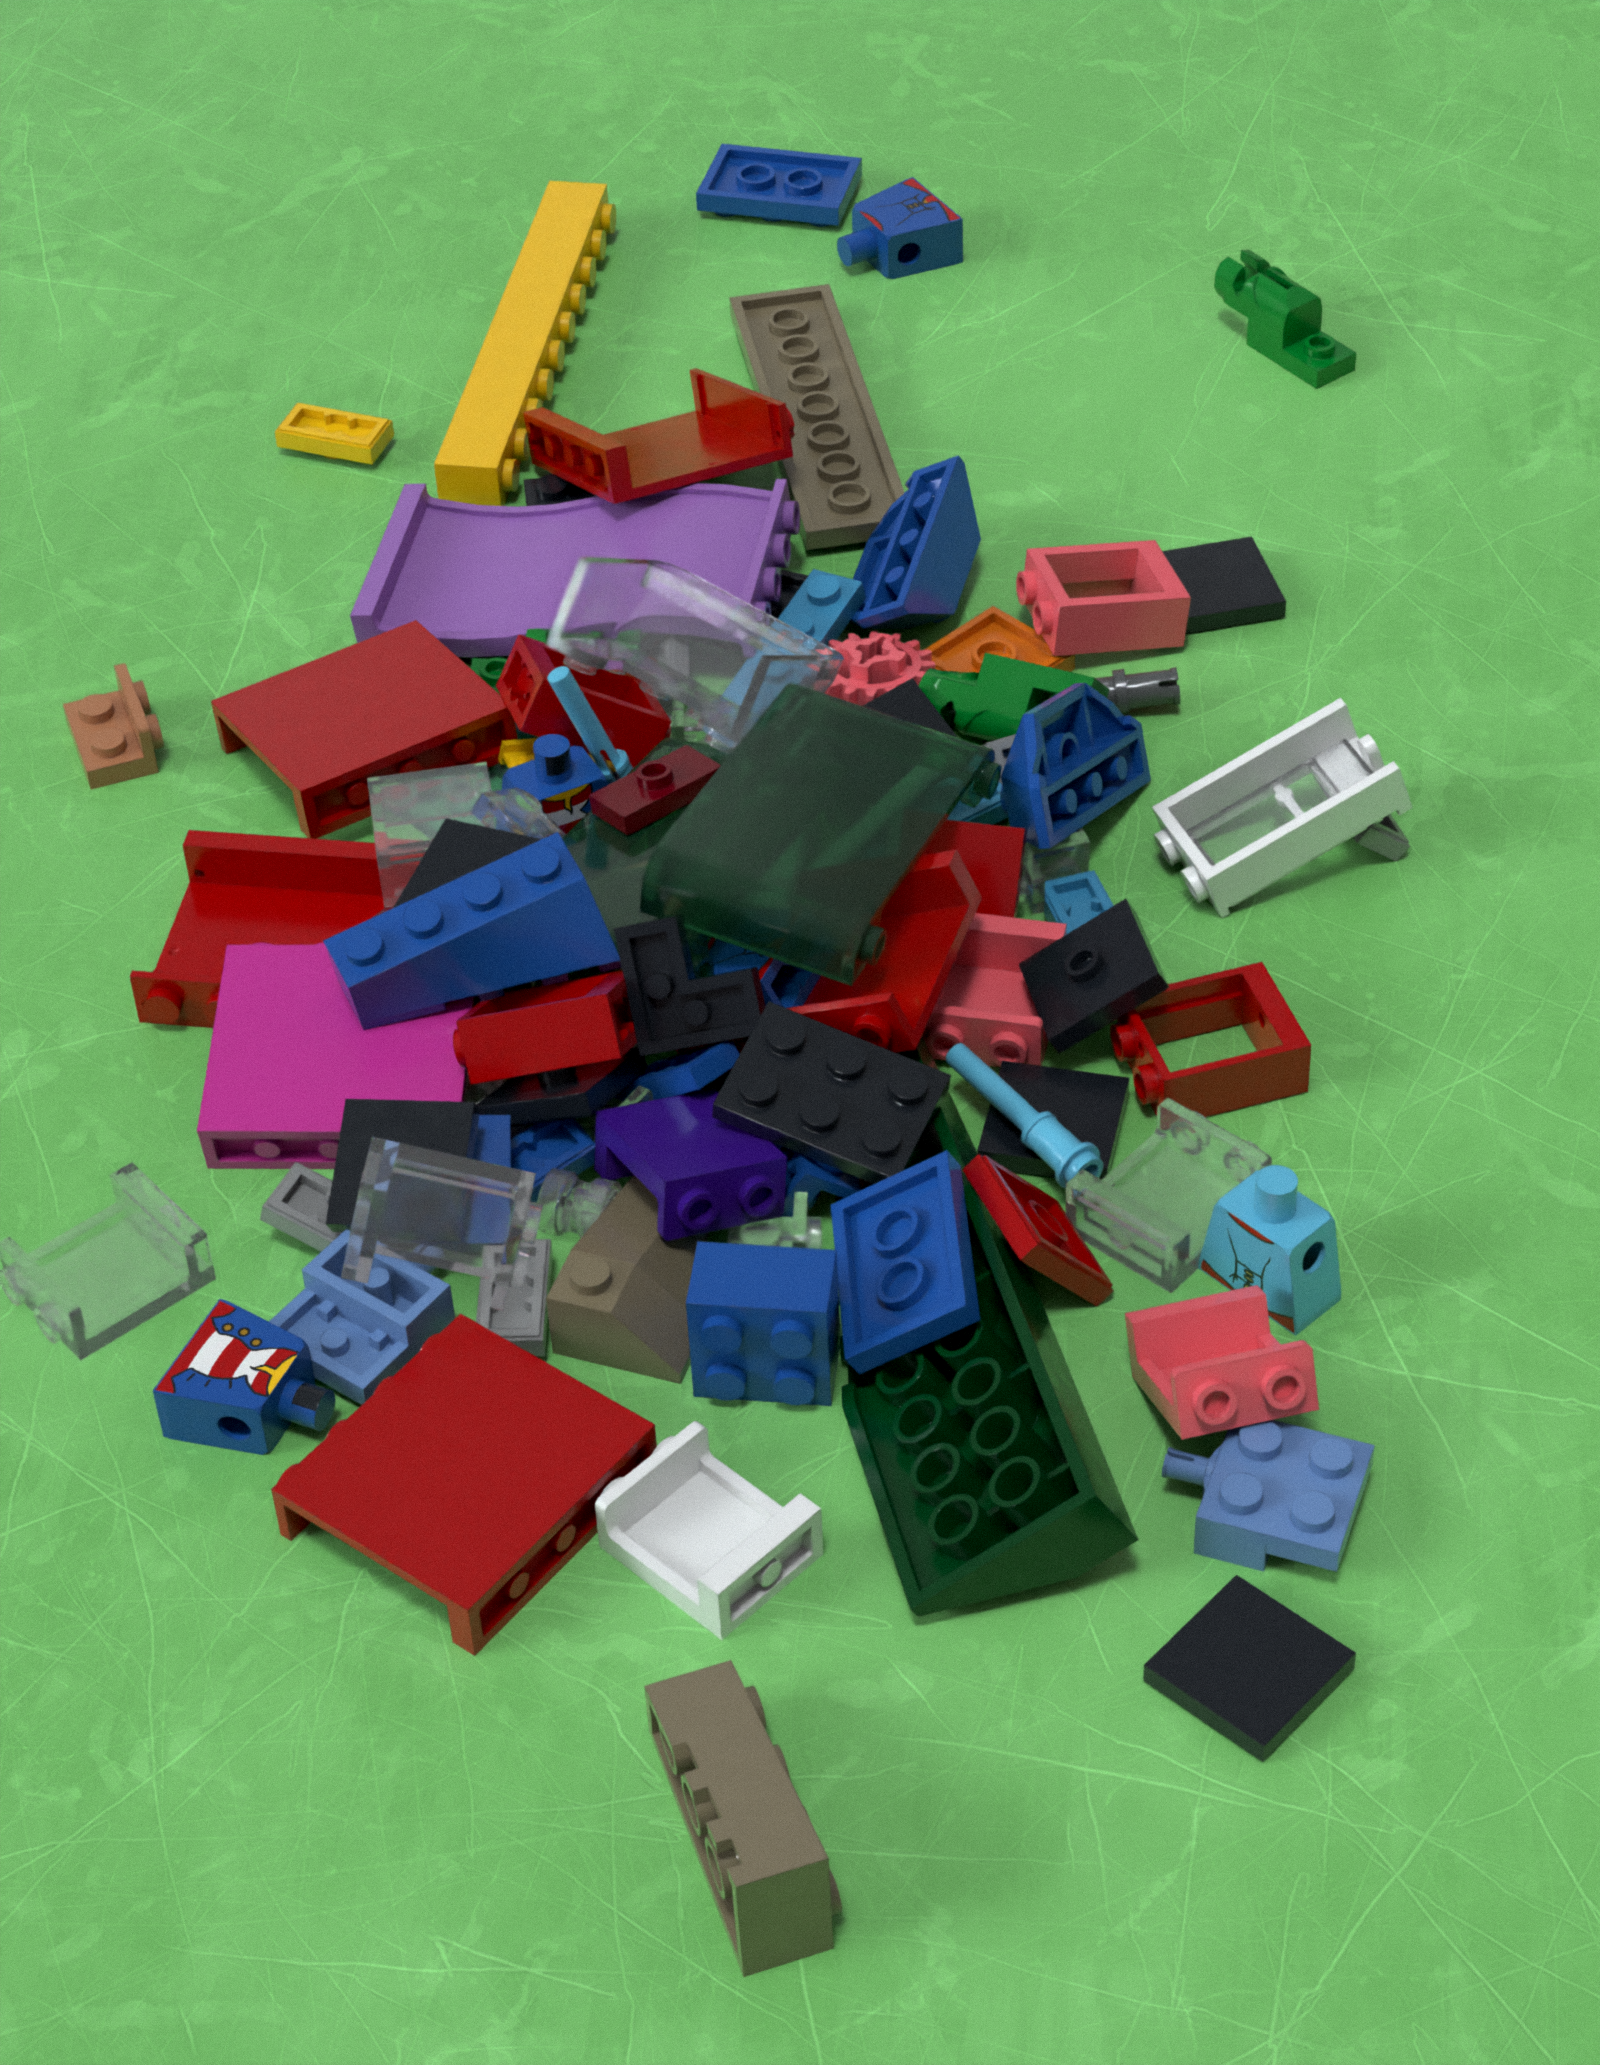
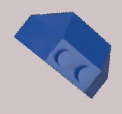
(920, 551)
(1071, 764)

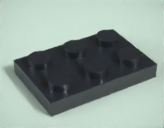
(830, 1095)

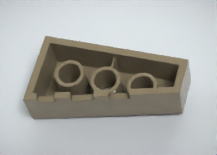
(743, 1817)

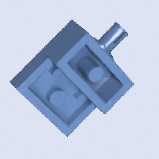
(363, 1329)
(1275, 1494)

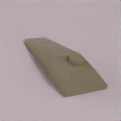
(625, 1292)

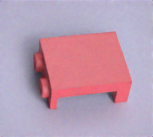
(987, 996)
(1217, 1364)

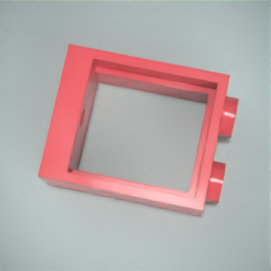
(1104, 597)

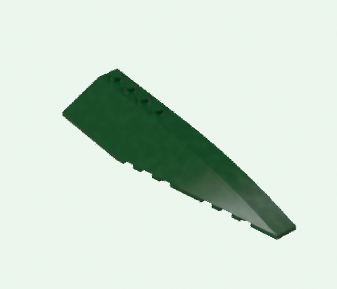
(982, 1434)

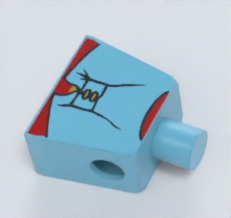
(1278, 1241)

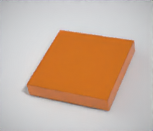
(994, 634)

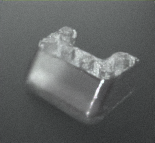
(685, 643)

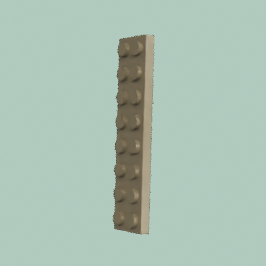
(840, 458)

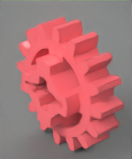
(876, 666)

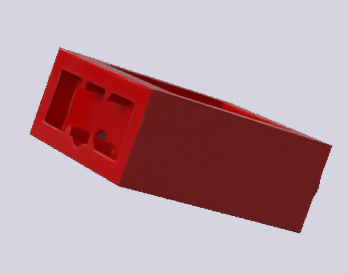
(626, 712)
(1205, 1005)
(546, 1028)

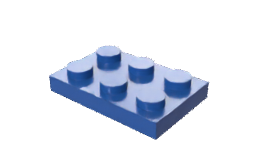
(779, 184)
(904, 1263)

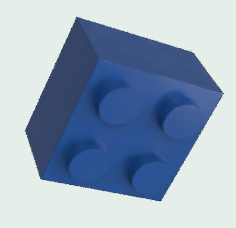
(763, 1323)

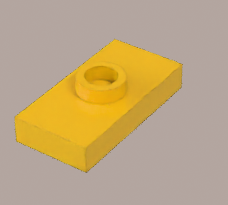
(334, 433)

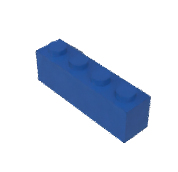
(474, 937)

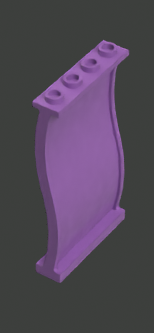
(499, 570)

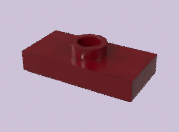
(653, 790)

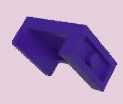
(693, 1164)

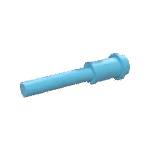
(588, 724)
(1040, 1131)

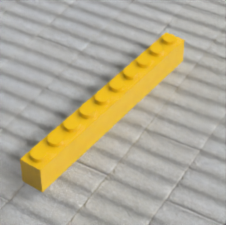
(525, 344)

